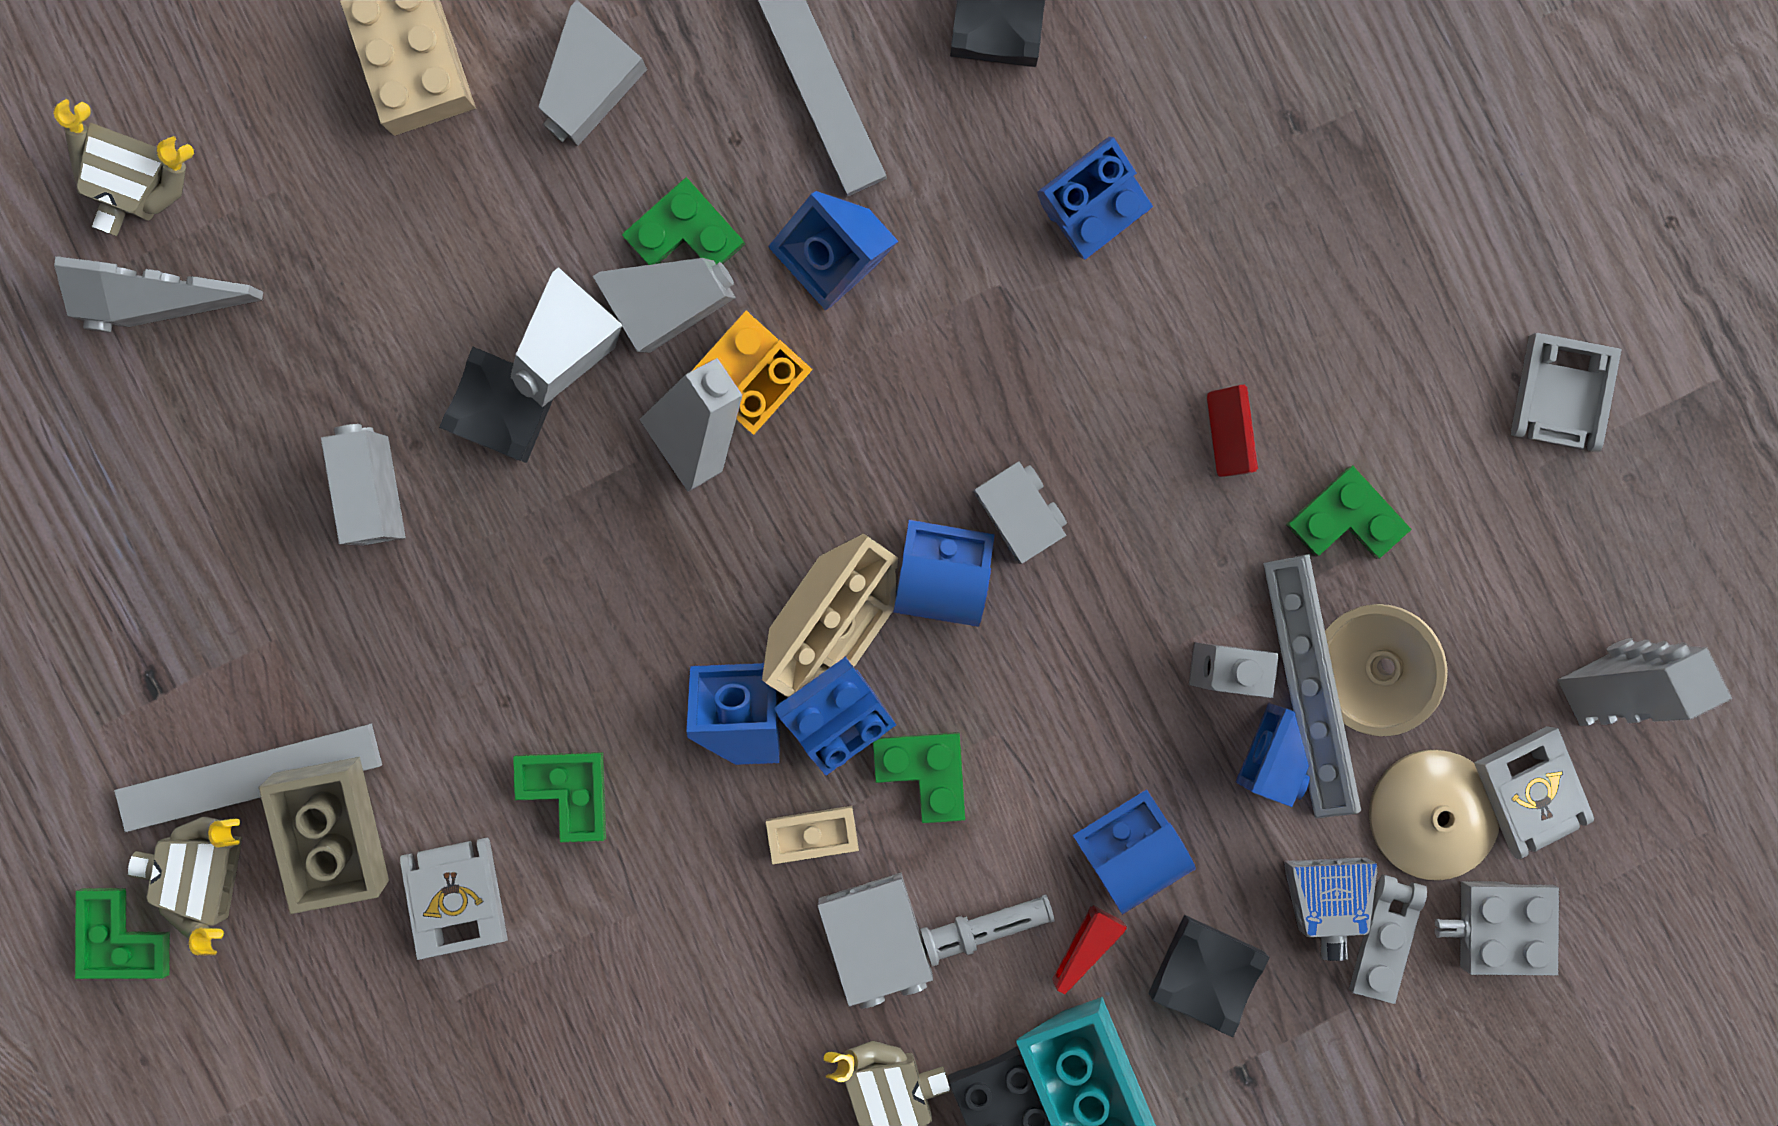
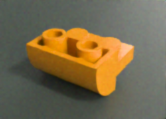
(759, 367)

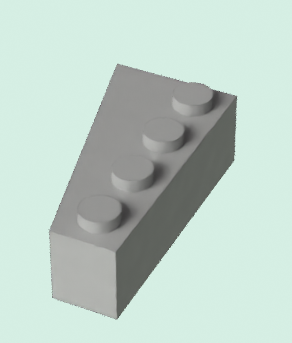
(1645, 683)

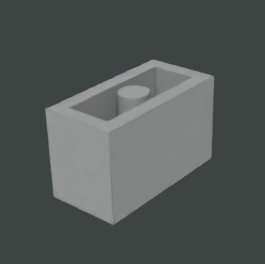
(1021, 512)

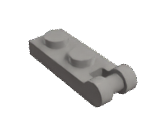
(1388, 943)

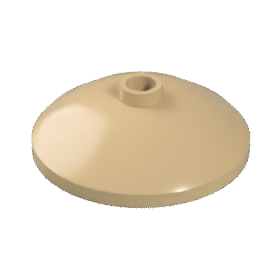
(1369, 696)
(1407, 810)

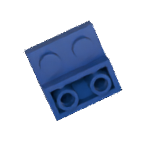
(1095, 198)
(944, 573)
(835, 716)
(1134, 851)

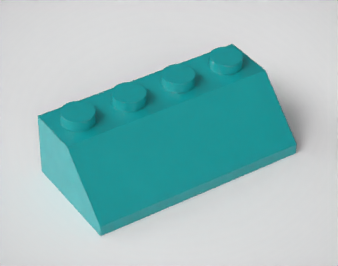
(1083, 1070)

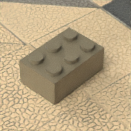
(324, 835)

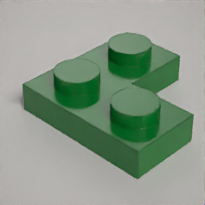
(679, 218)
(1351, 505)
(932, 761)
(572, 779)
(106, 948)

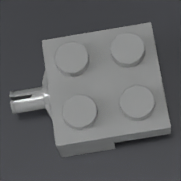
(1506, 928)

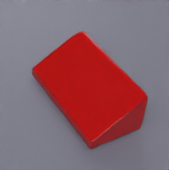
(1232, 431)

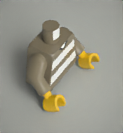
(120, 170)
(192, 878)
(887, 1084)

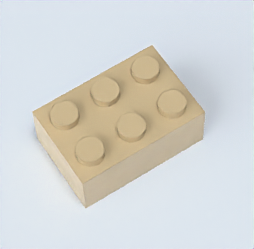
(408, 61)

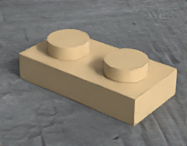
(812, 835)

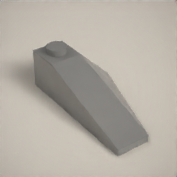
(117, 296)

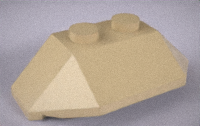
(831, 614)

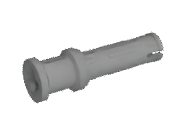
(967, 934)

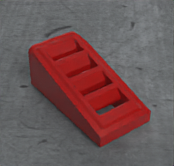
(1094, 937)

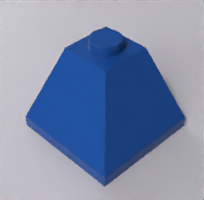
(831, 246)
(734, 713)
(1276, 758)

